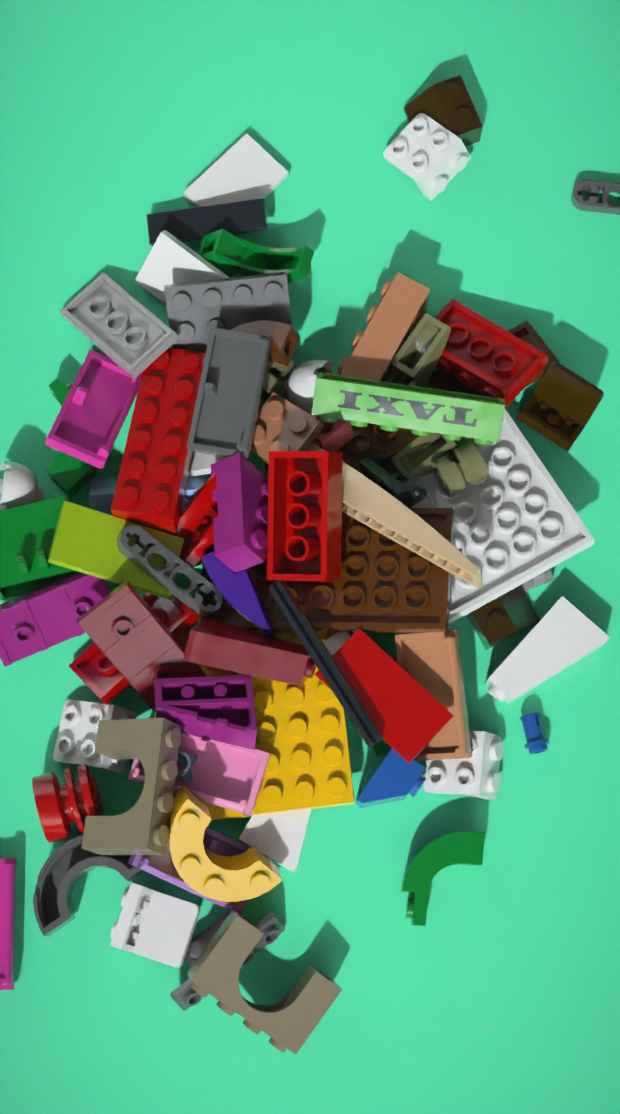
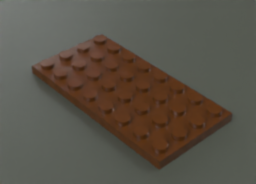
(378, 591)

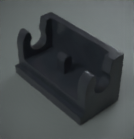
(392, 481)

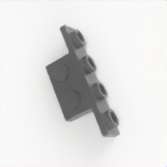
(184, 994)

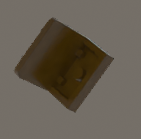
(561, 406)

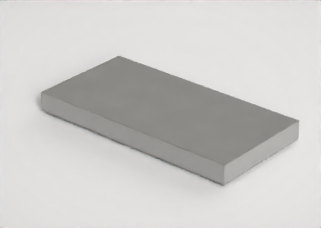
(119, 325)

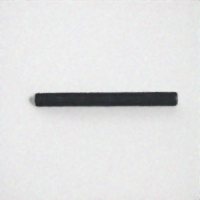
(325, 663)

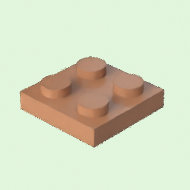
(283, 428)

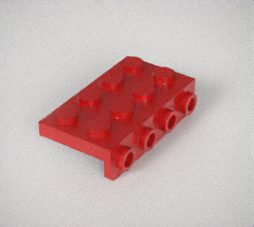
(486, 354)

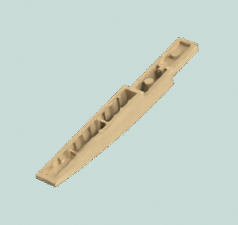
(391, 518)

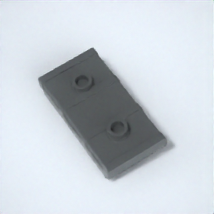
(229, 393)

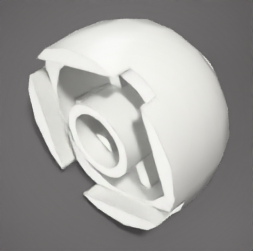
(301, 383)
(18, 486)

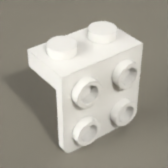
(428, 154)
(79, 731)
(469, 776)
(155, 925)

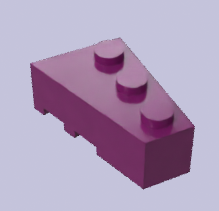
(242, 513)
(209, 707)

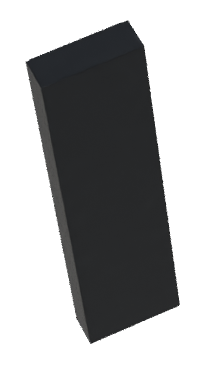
(196, 222)

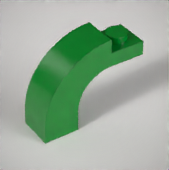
(448, 850)

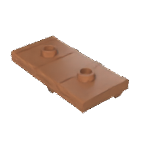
(437, 666)

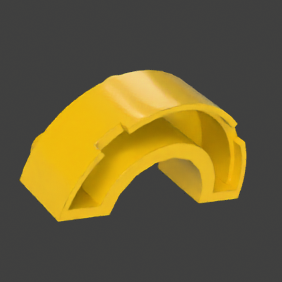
(207, 873)

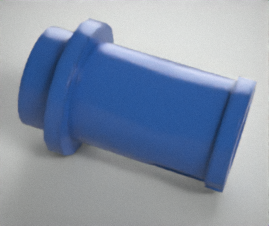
(534, 733)

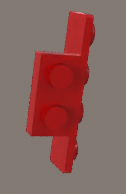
(197, 524)

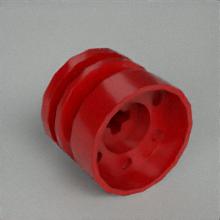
(66, 803)

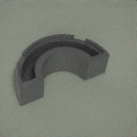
(59, 877)

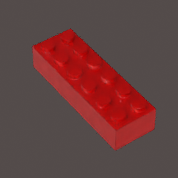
(156, 451)

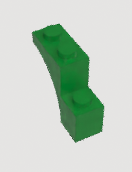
(238, 256)
(67, 471)

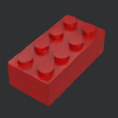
(304, 516)

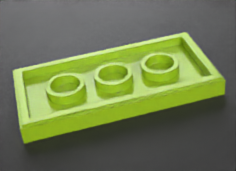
(88, 544)

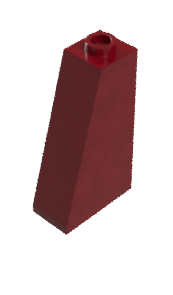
(248, 652)

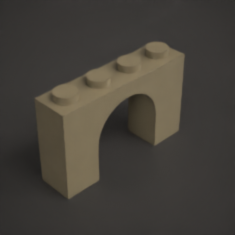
(145, 825)
(286, 1021)

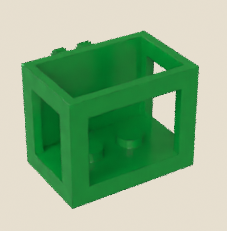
(26, 545)

